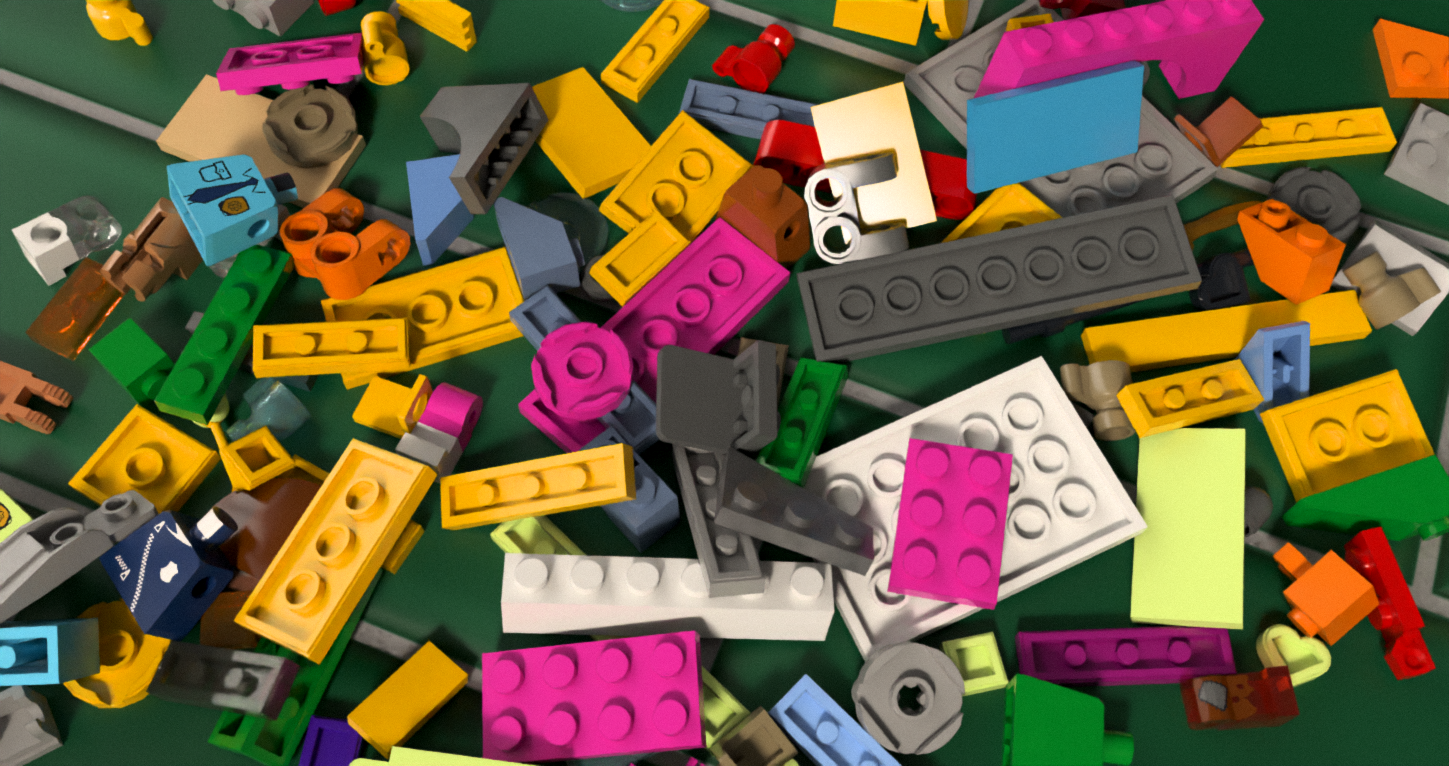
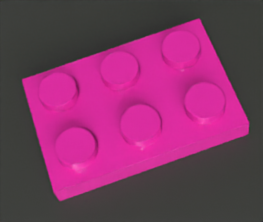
(291, 63)
(951, 524)

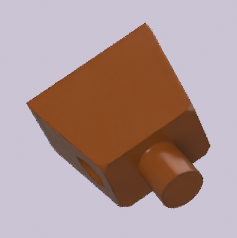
(768, 215)

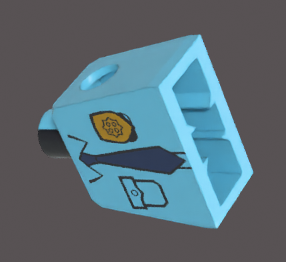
(227, 203)

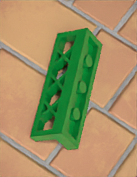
(276, 741)

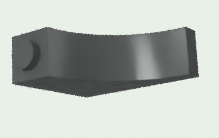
(489, 130)

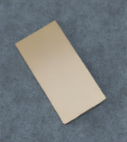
(231, 124)

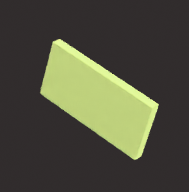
(1193, 549)

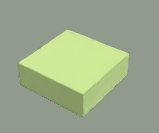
(977, 662)

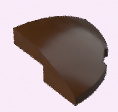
(264, 521)

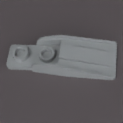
(61, 544)

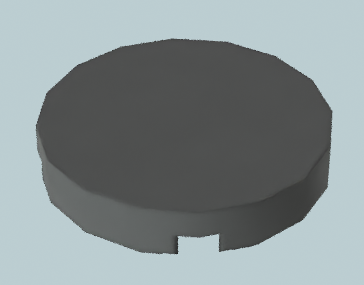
(1320, 199)

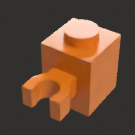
(1326, 595)

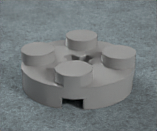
(940, 698)

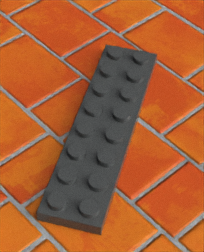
(997, 280)

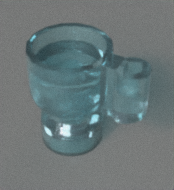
(270, 406)

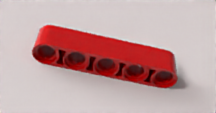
(796, 152)

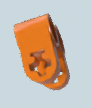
(327, 250)

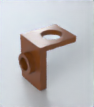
(1221, 131)

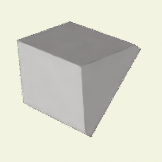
(1401, 257)

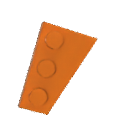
(1413, 60)

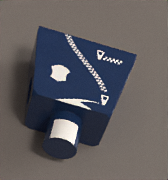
(172, 570)

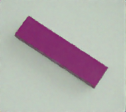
(1124, 655)

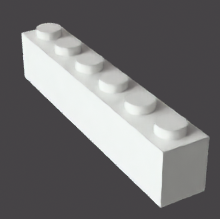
(660, 598)

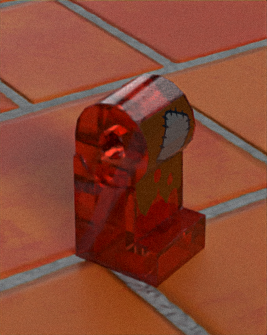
(1240, 700)

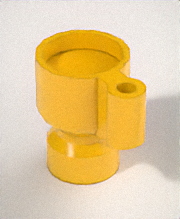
(118, 20)
(383, 50)

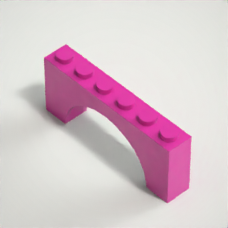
(1190, 37)

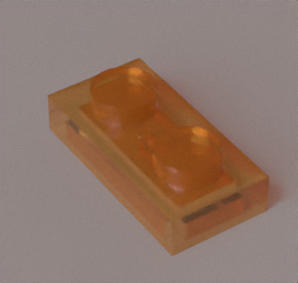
(75, 311)

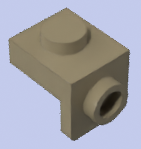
(754, 743)

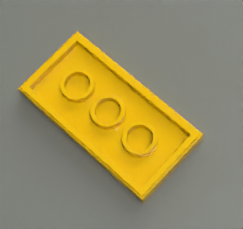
(446, 308)
(335, 549)

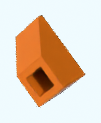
(1289, 250)

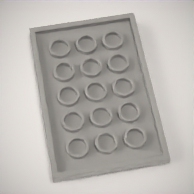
(1160, 168)

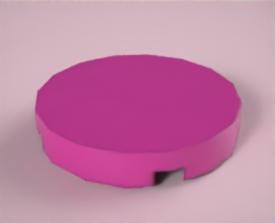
(582, 371)

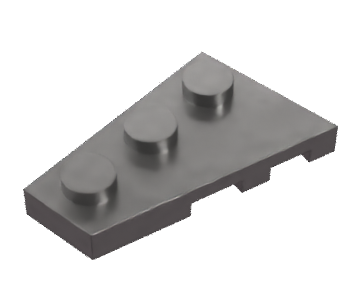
(787, 515)

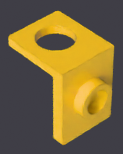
(393, 406)

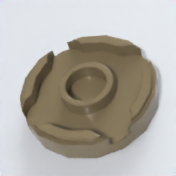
(310, 126)

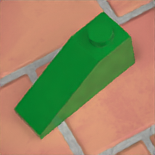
(1400, 500)

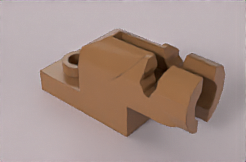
(153, 253)

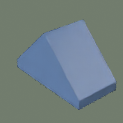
(1279, 364)

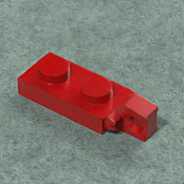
(1397, 612)

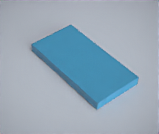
(1053, 126)

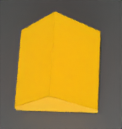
(255, 459)

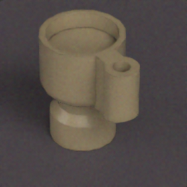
(1388, 297)
(1097, 388)

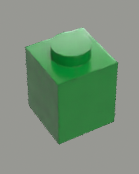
(134, 361)

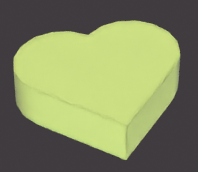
(1283, 646)

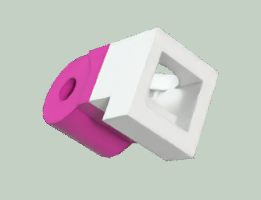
(442, 429)

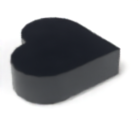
(1221, 284)

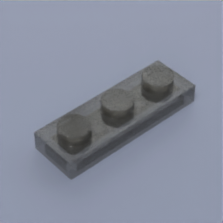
(224, 679)

